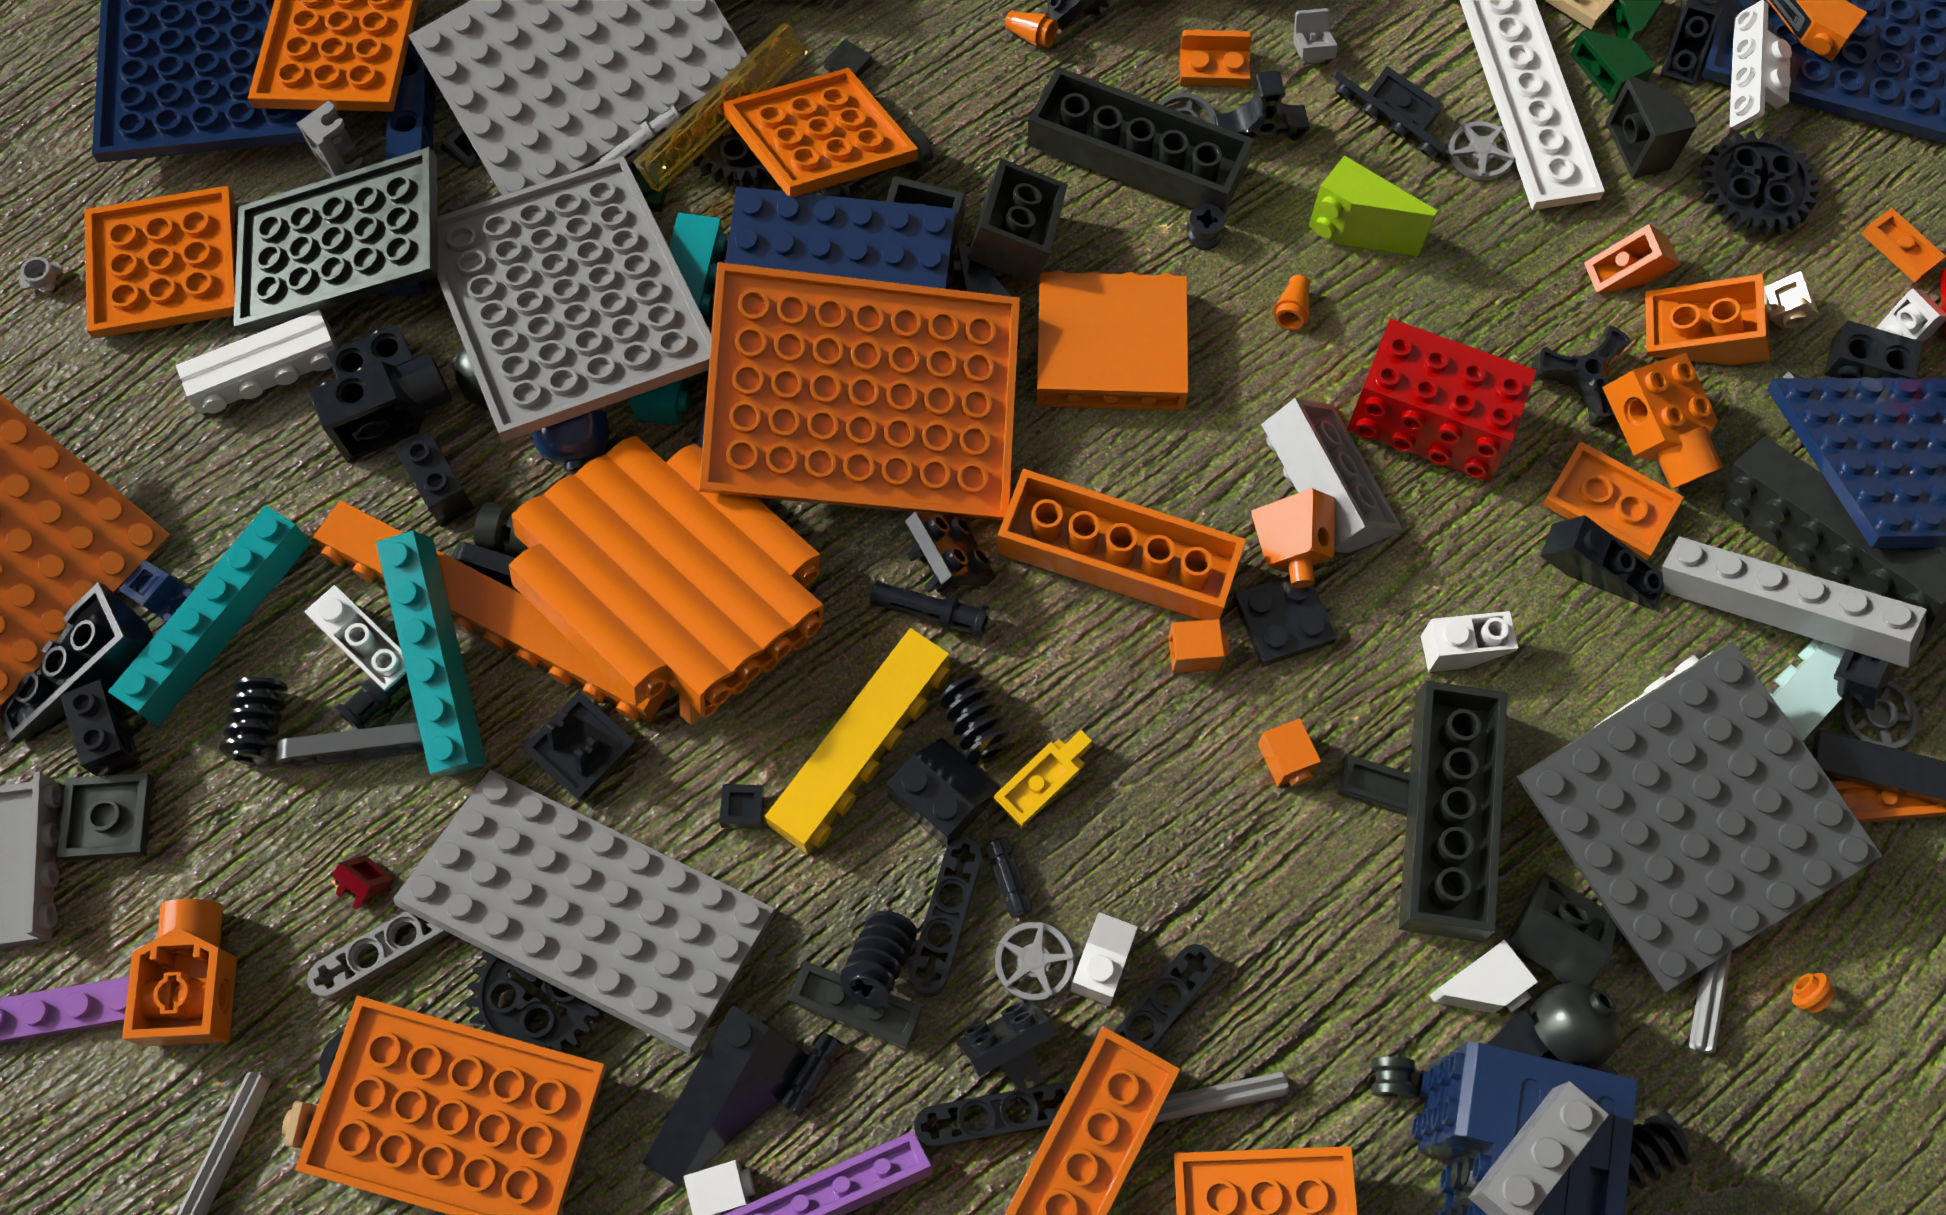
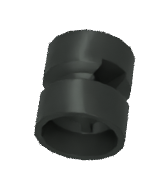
(496, 531)

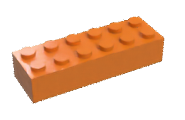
(1119, 546)

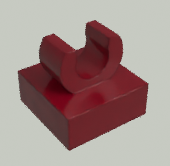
(363, 879)

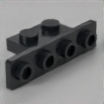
(1401, 105)

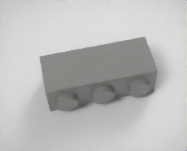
(1539, 1153)

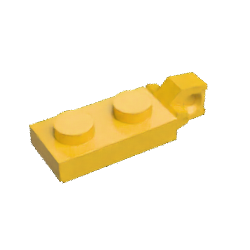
(1042, 778)

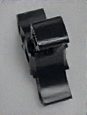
(1266, 112)
(1585, 373)

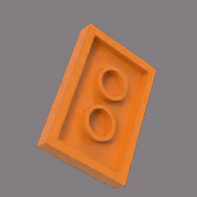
(1615, 498)

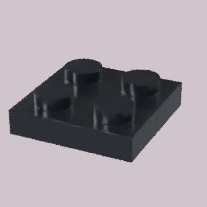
(1283, 620)

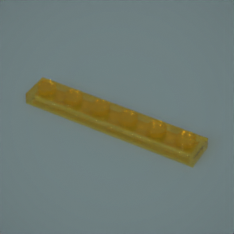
(707, 118)

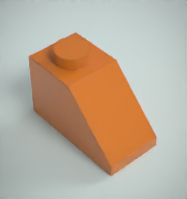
(1633, 261)

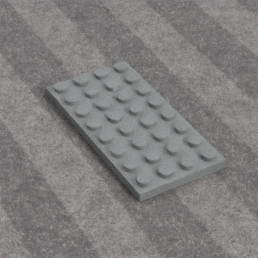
(587, 910)

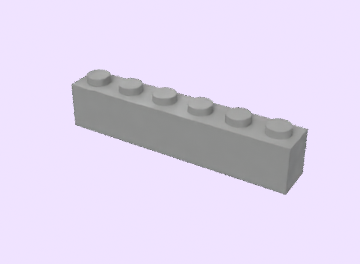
(1795, 601)

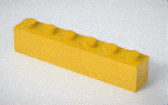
(858, 742)

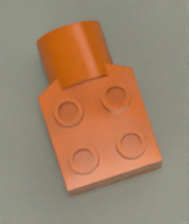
(1667, 418)
(182, 979)

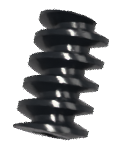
(250, 720)
(972, 720)
(878, 958)
(1655, 1145)

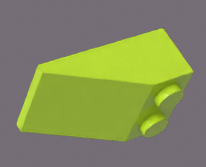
(1370, 212)

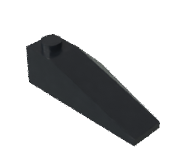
(95, 645)
(732, 1085)

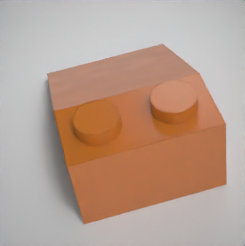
(1710, 321)

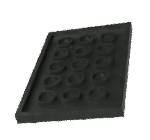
(337, 241)

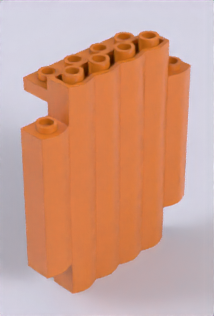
(666, 577)

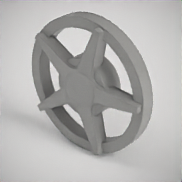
(1481, 150)
(1034, 961)

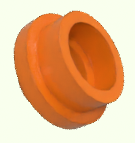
(1813, 992)

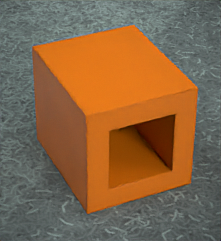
(1197, 646)
(1289, 754)

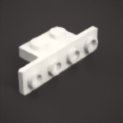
(1758, 67)

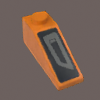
(1820, 24)

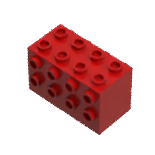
(1441, 400)

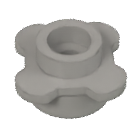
(39, 274)

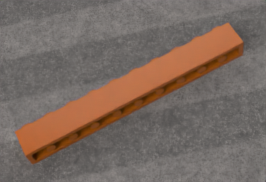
(482, 606)

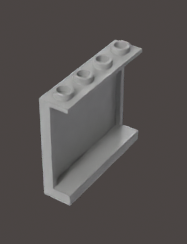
(28, 860)

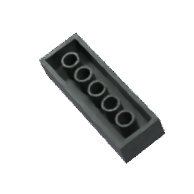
(1138, 141)
(1803, 517)
(1454, 812)

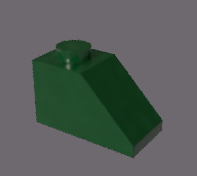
(1633, 17)
(1611, 61)

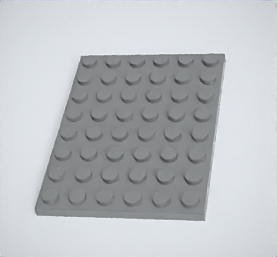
(570, 79)
(568, 298)

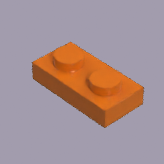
(1903, 245)

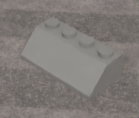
(1324, 457)

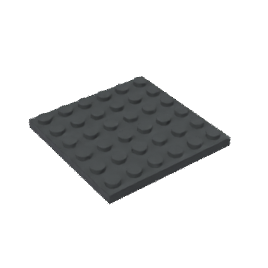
(1698, 816)

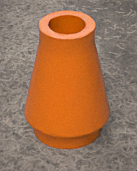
(1033, 27)
(1293, 305)

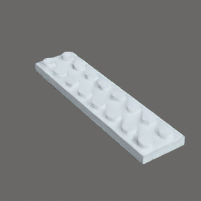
(1533, 102)

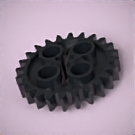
(721, 161)
(1783, 184)
(517, 1019)

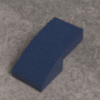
(155, 590)

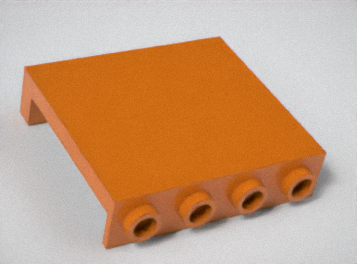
(1112, 341)

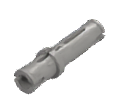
(643, 138)

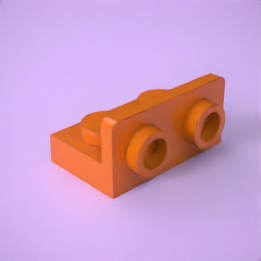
(1215, 58)

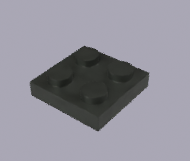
(105, 817)

